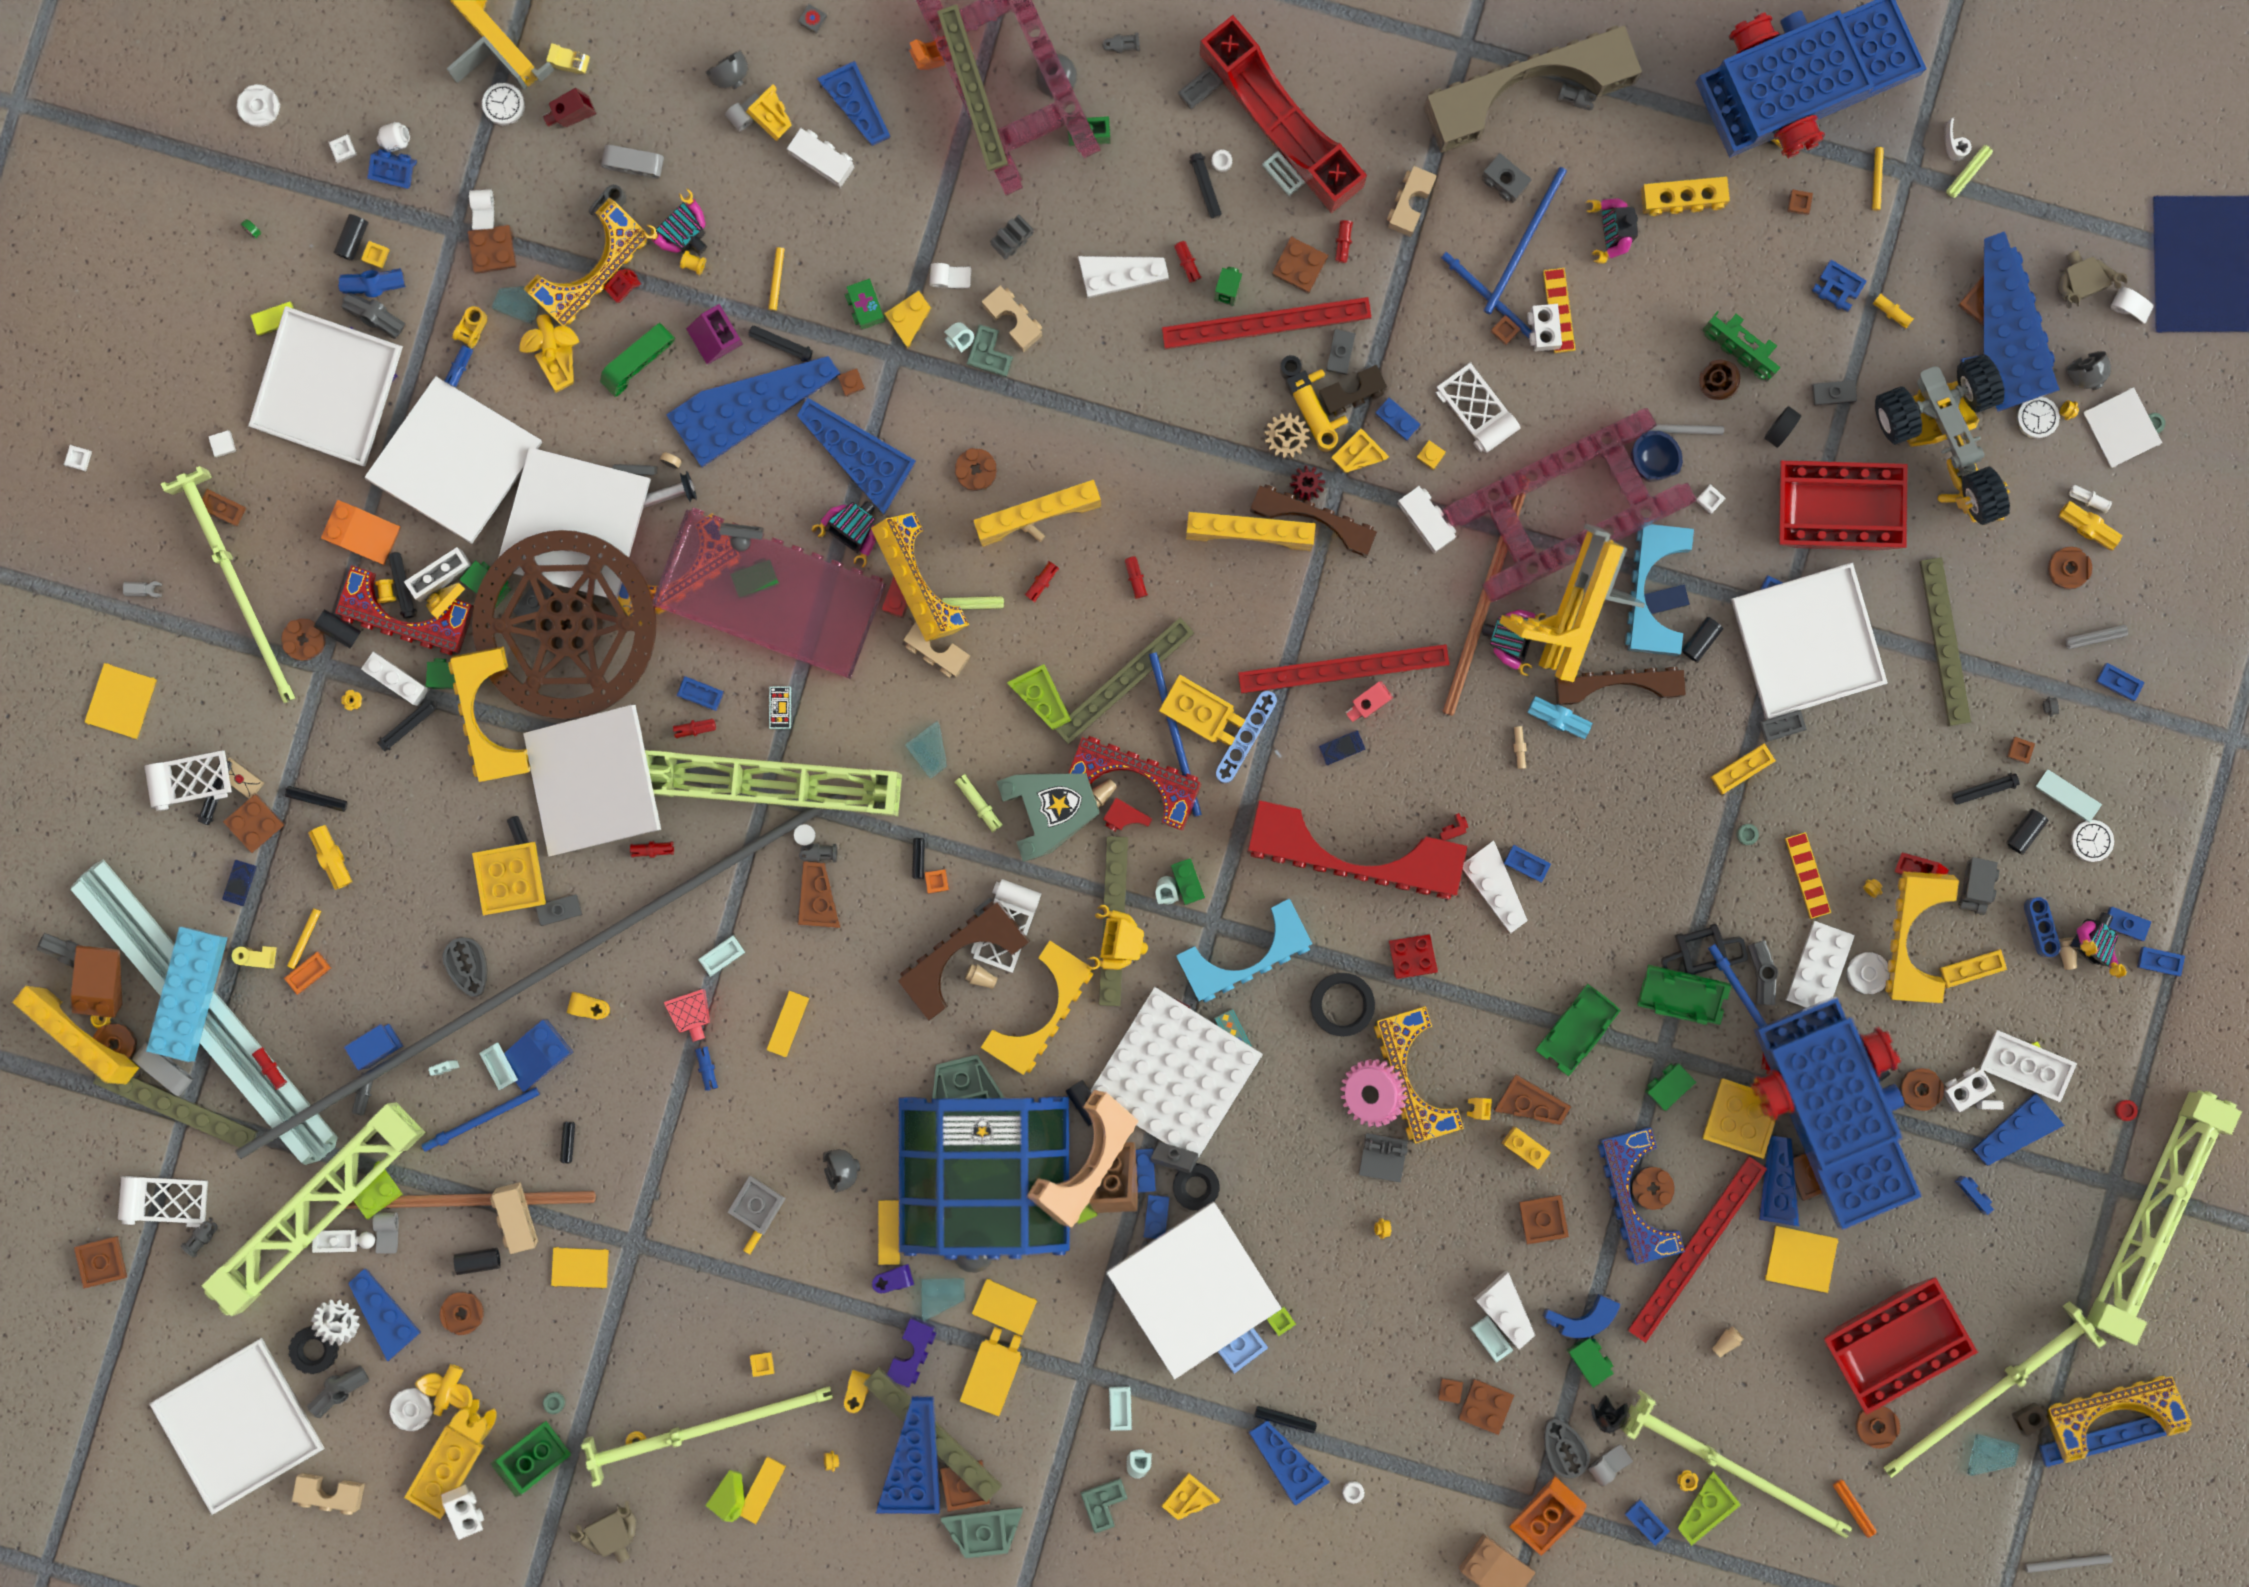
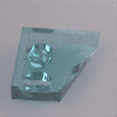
(516, 303)
(929, 750)
(941, 1295)
(1991, 1455)

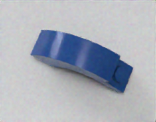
(1593, 1322)

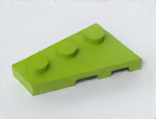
(1042, 696)
(1708, 1509)

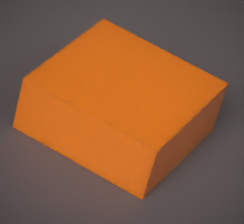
(936, 881)

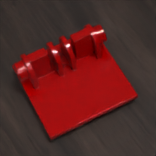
(1413, 956)

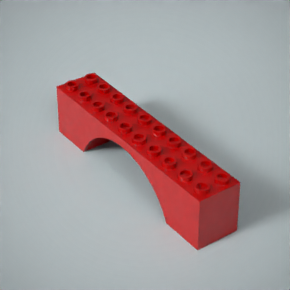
(1313, 155)
(1428, 868)

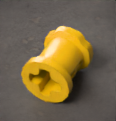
(692, 262)
(385, 591)

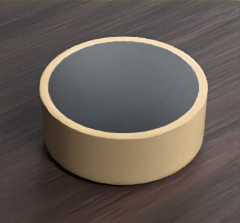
(670, 460)

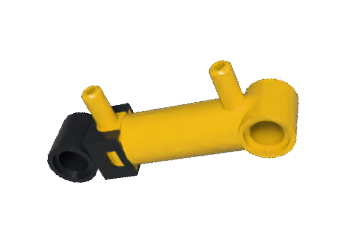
(1300, 387)

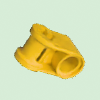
(470, 328)
(584, 1006)
(856, 1389)

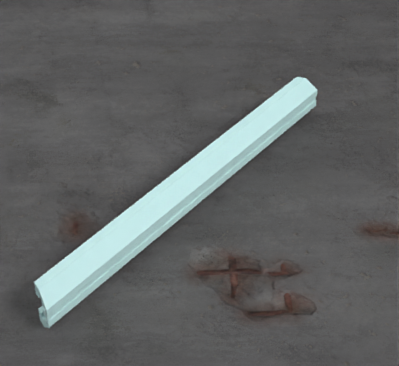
(223, 1033)

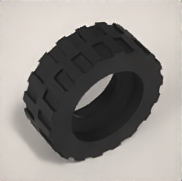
(1209, 1196)
(302, 1362)

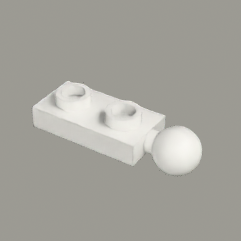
(341, 1241)

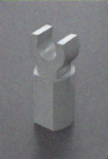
(141, 589)

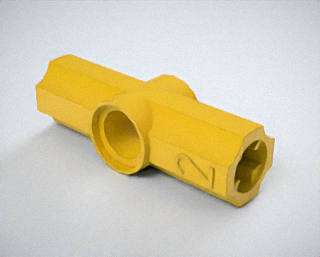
(2090, 525)
(330, 857)

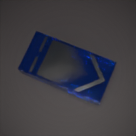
(1342, 748)
(239, 882)

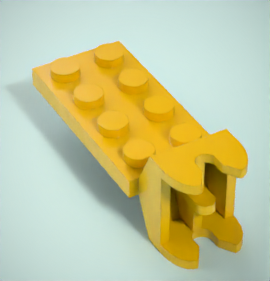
(451, 1458)

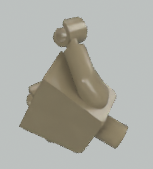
(2086, 278)
(609, 1533)

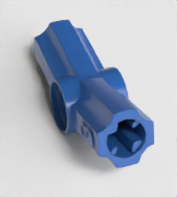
(371, 282)

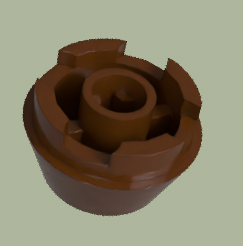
(1720, 380)

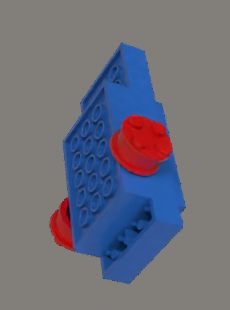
(1816, 68)
(1840, 1112)

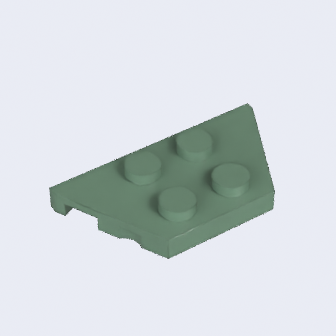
(984, 1531)

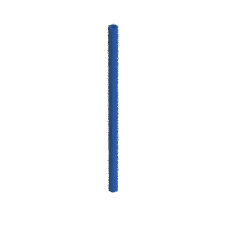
(1525, 240)
(1172, 725)

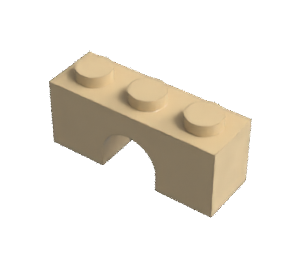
(1404, 218)
(1001, 303)
(950, 661)
(309, 1492)

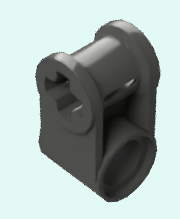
(605, 195)

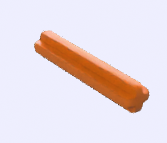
(1854, 1508)

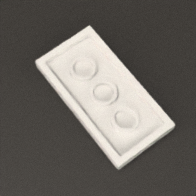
(1819, 965)
(2028, 1065)

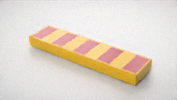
(1557, 293)
(1807, 875)

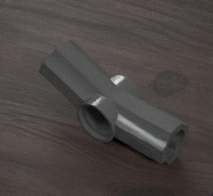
(373, 314)
(58, 948)
(1765, 987)
(337, 1390)

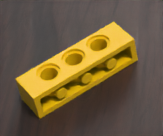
(1716, 187)

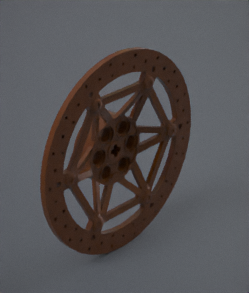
(547, 610)

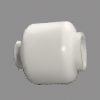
(393, 137)

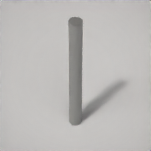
(1689, 429)
(2068, 1563)

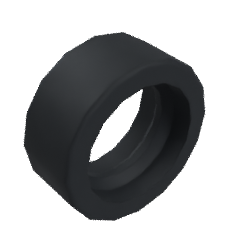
(1782, 426)

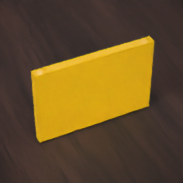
(580, 1267)
(1004, 1307)

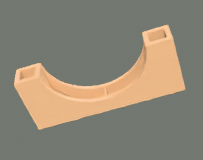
(1111, 1129)

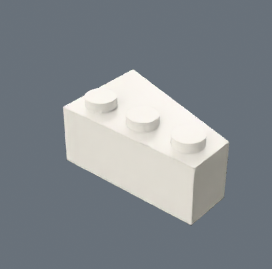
(1506, 1310)

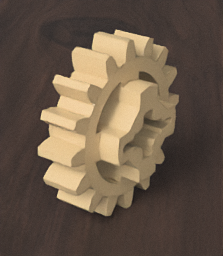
(1296, 436)

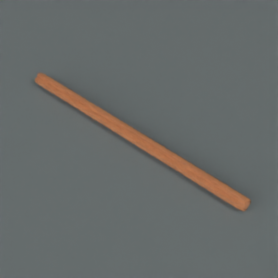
(1478, 621)
(485, 1199)

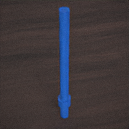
(1723, 964)
(443, 1137)

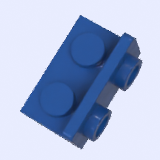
(391, 168)

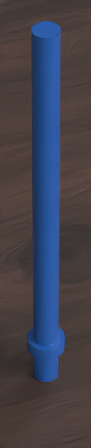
(1454, 264)

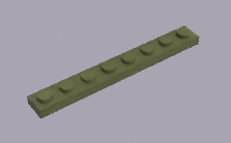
(972, 88)
(1945, 641)
(1124, 680)
(1115, 900)
(182, 1110)
(947, 1447)

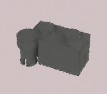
(1979, 885)

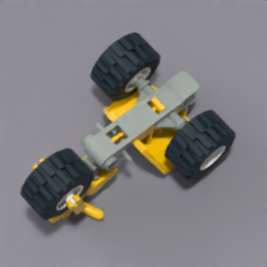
(1944, 413)

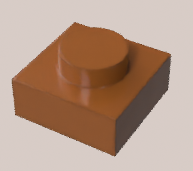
(1800, 202)
(1505, 330)
(851, 382)
(2020, 750)
(1450, 1390)

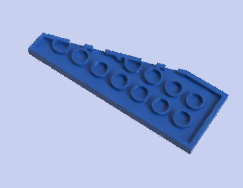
(2011, 329)
(732, 412)

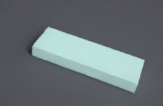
(2068, 795)

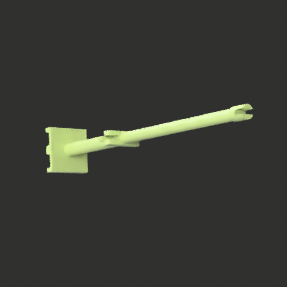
(220, 556)
(2015, 1376)
(1641, 1416)
(676, 1436)

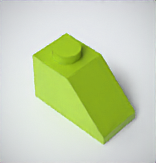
(728, 1497)

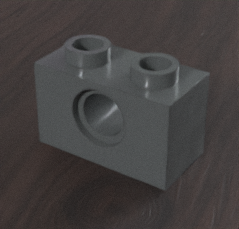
(1503, 167)

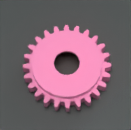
(1387, 1085)

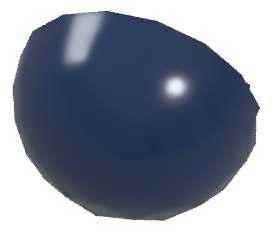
(1656, 456)

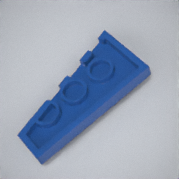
(853, 97)
(2023, 1126)
(1779, 1185)
(386, 1319)
(1291, 1469)

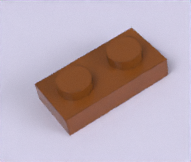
(223, 507)

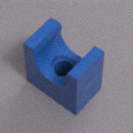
(373, 1046)

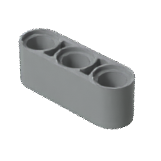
(632, 161)
(163, 1070)

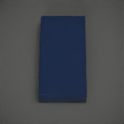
(1667, 599)

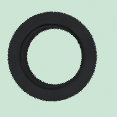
(1368, 1004)

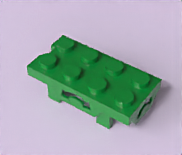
(1727, 337)
(1683, 995)
(1578, 1029)

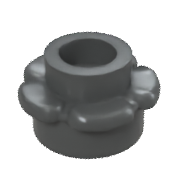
(2051, 706)

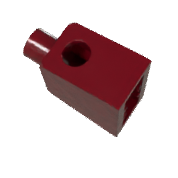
(569, 109)

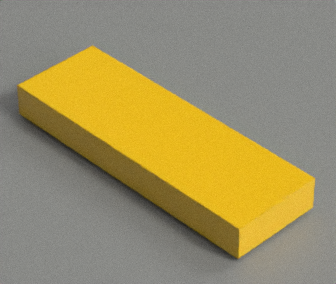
(1742, 769)
(1973, 968)
(788, 1024)
(888, 1232)
(762, 1489)

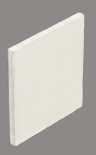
(2122, 427)

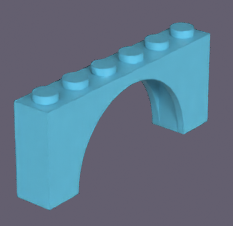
(1645, 631)
(1288, 939)

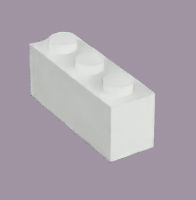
(821, 157)
(1427, 519)
(438, 574)
(395, 679)

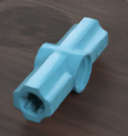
(1559, 717)

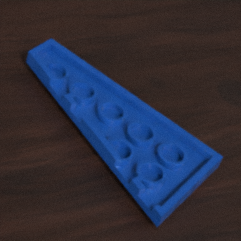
(866, 459)
(913, 1473)

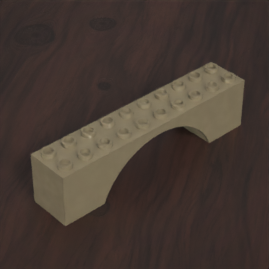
(1598, 63)

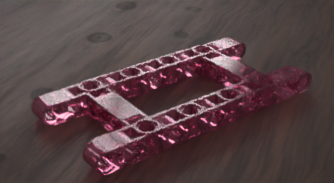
(1041, 121)
(1549, 467)

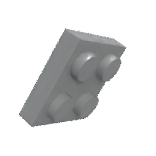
(756, 1205)

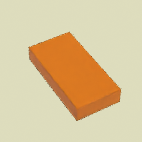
(307, 973)

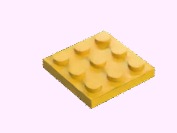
(509, 878)
(1738, 1120)

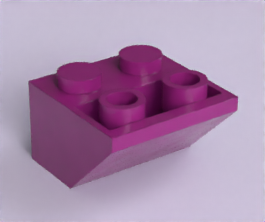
(713, 334)

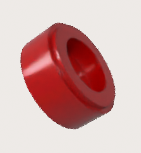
(2126, 1110)

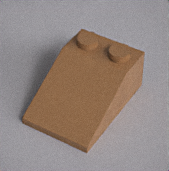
(1119, 1185)
(1494, 1566)

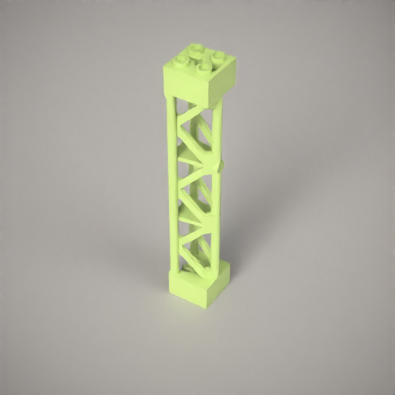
(880, 793)
(2213, 1118)
(234, 1290)

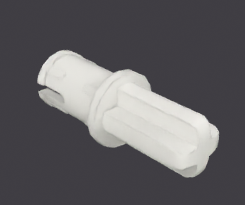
(2090, 498)

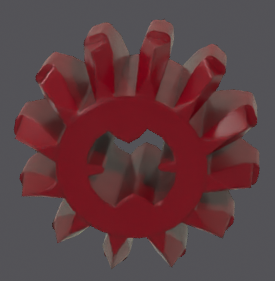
(1306, 490)

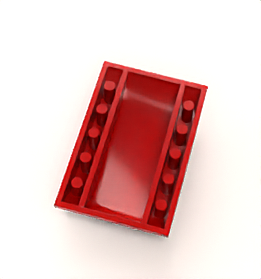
(1843, 505)
(1899, 1344)

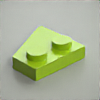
(377, 1194)

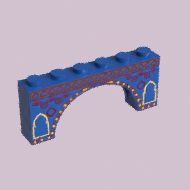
(1621, 1155)

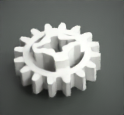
(335, 1322)

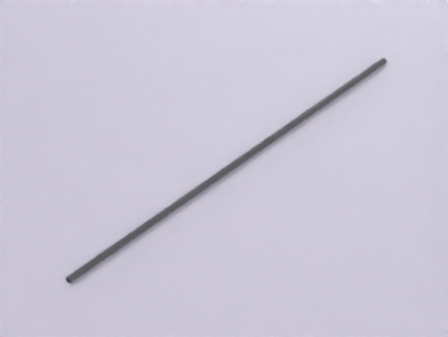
(531, 979)

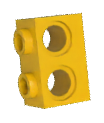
(1525, 1147)

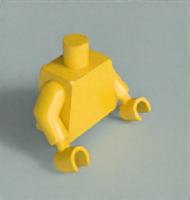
(1120, 942)

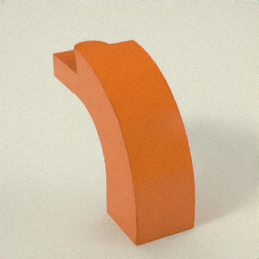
(926, 55)

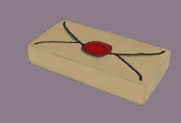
(243, 780)

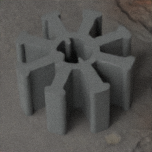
(1012, 237)

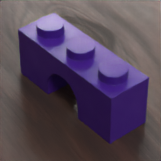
(905, 1370)

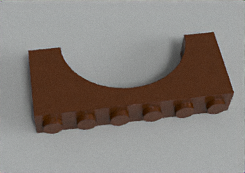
(924, 980)

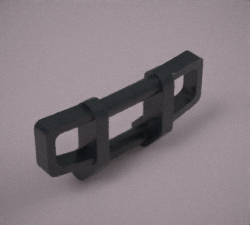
(1712, 931)

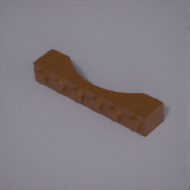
(1273, 504)
(1663, 683)

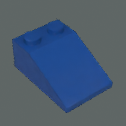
(537, 1054)

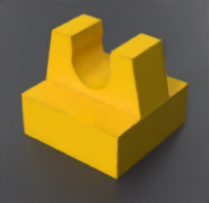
(1482, 1108)

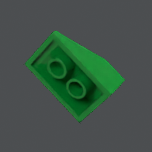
(530, 1459)

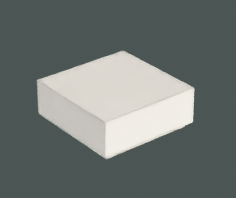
(342, 148)
(222, 444)
(77, 458)
(1710, 499)
(1990, 1104)

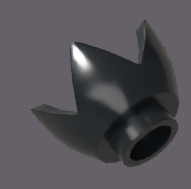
(1607, 1417)

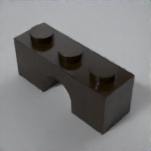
(1337, 400)

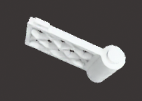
(1494, 430)
(162, 788)
(1017, 899)
(133, 1200)

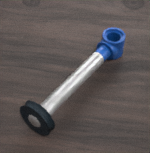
(671, 492)

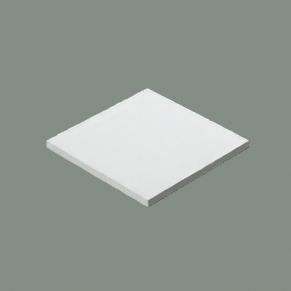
(325, 386)
(453, 460)
(575, 497)
(1809, 641)
(592, 780)
(1193, 1290)
(236, 1426)

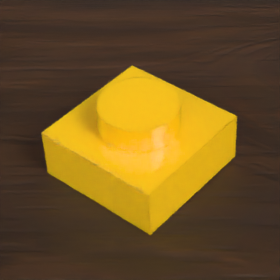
(375, 254)
(1431, 455)
(762, 1364)

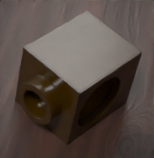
(2022, 1415)

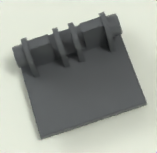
(1383, 1157)

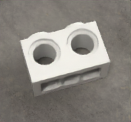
(1550, 327)
(1969, 1093)
(459, 1512)

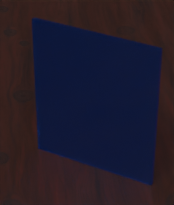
(2201, 263)

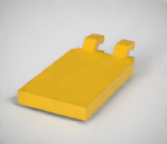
(1200, 711)
(992, 1374)

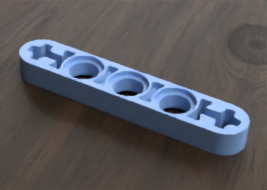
(1250, 727)

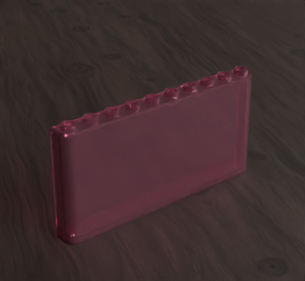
(811, 613)

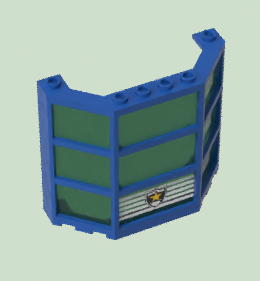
(971, 1173)

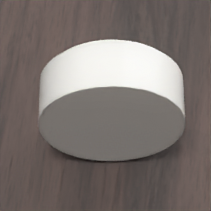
(1221, 160)
(804, 835)
(1353, 1492)

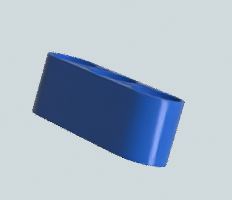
(2050, 934)

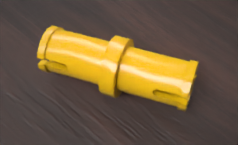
(1893, 311)

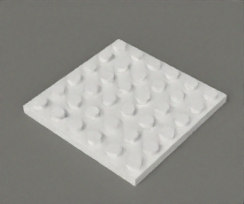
(1177, 1072)

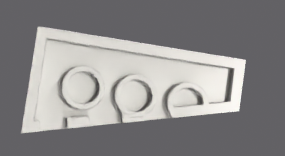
(1116, 274)
(1492, 881)

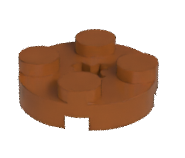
(964, 472)
(2060, 575)
(309, 649)
(119, 1032)
(1931, 1081)
(1643, 1180)
(472, 1319)
(1887, 1434)

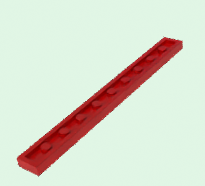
(1266, 323)
(1343, 668)
(1697, 1249)

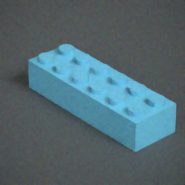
(186, 994)

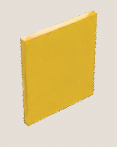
(120, 701)
(1801, 1259)

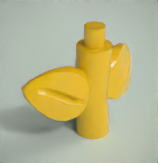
(547, 338)
(446, 1389)

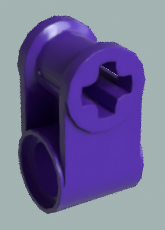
(897, 1279)

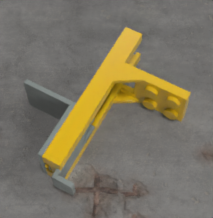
(496, 43)
(1593, 575)

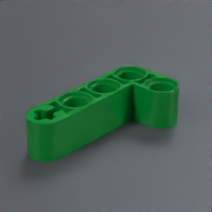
(636, 357)

